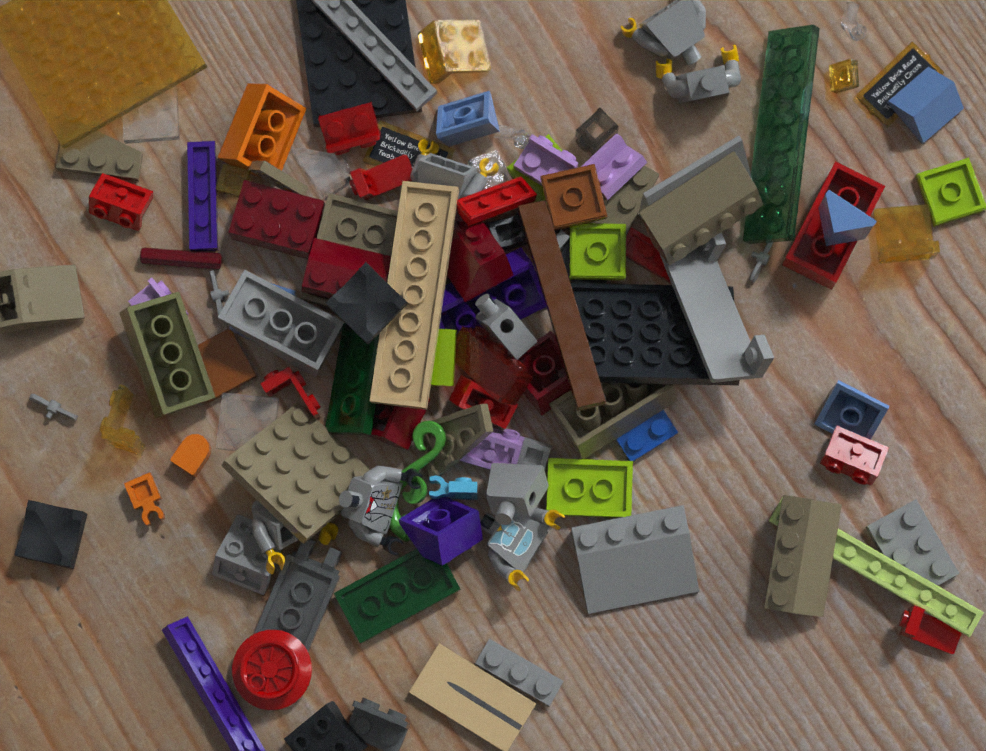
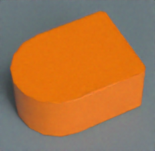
(192, 454)

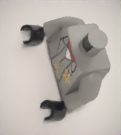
(372, 502)

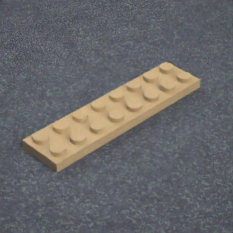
(419, 275)

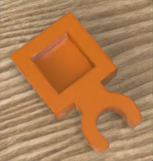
(144, 494)

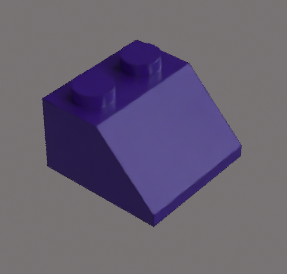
(442, 529)

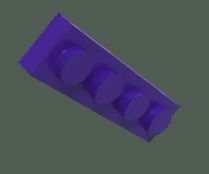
(202, 196)

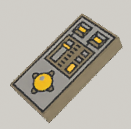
(277, 177)

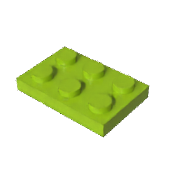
(590, 487)

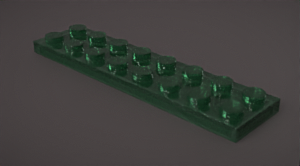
(782, 133)

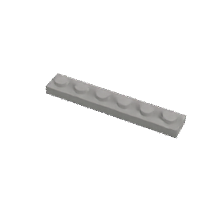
(378, 51)

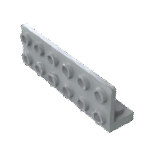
(714, 316)

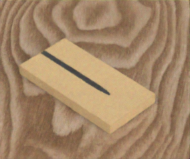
(472, 698)

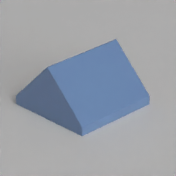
(927, 103)
(466, 119)
(842, 220)
(851, 411)

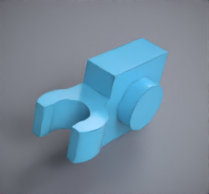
(461, 488)

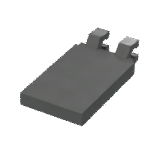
(301, 594)

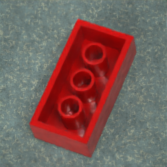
(809, 251)

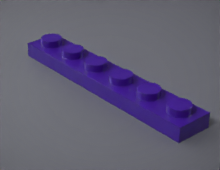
(211, 686)

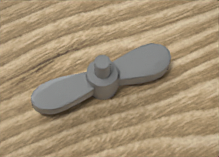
(762, 259)
(217, 294)
(52, 407)

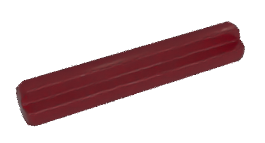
(180, 258)

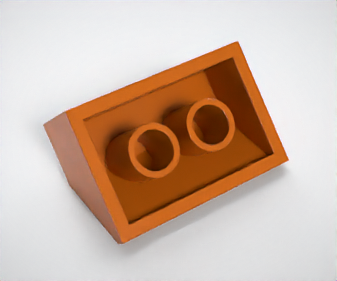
(262, 128)

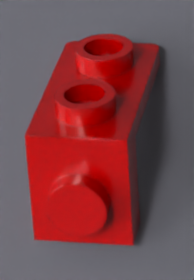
(381, 177)
(276, 381)
(928, 630)

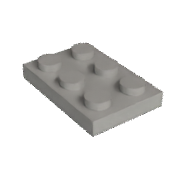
(912, 542)

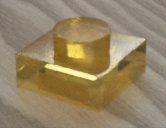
(844, 75)
(231, 180)

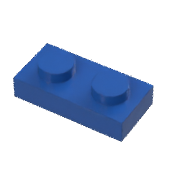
(647, 436)

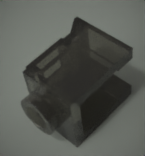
(587, 141)

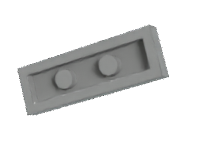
(519, 672)

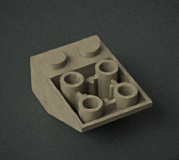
(39, 297)

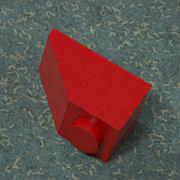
(469, 394)

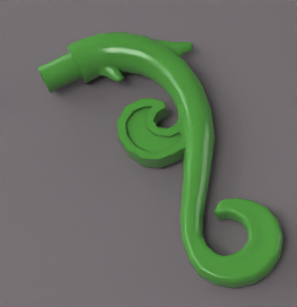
(418, 495)

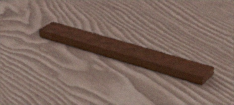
(561, 306)

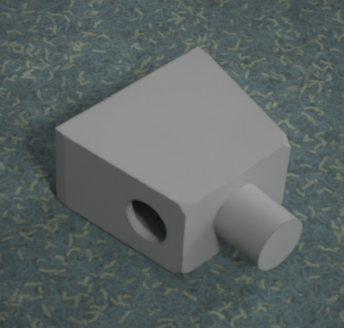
(504, 326)
(515, 490)

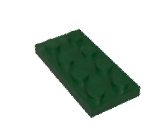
(350, 403)
(395, 594)

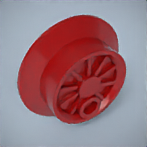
(272, 669)

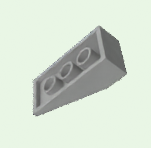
(281, 322)

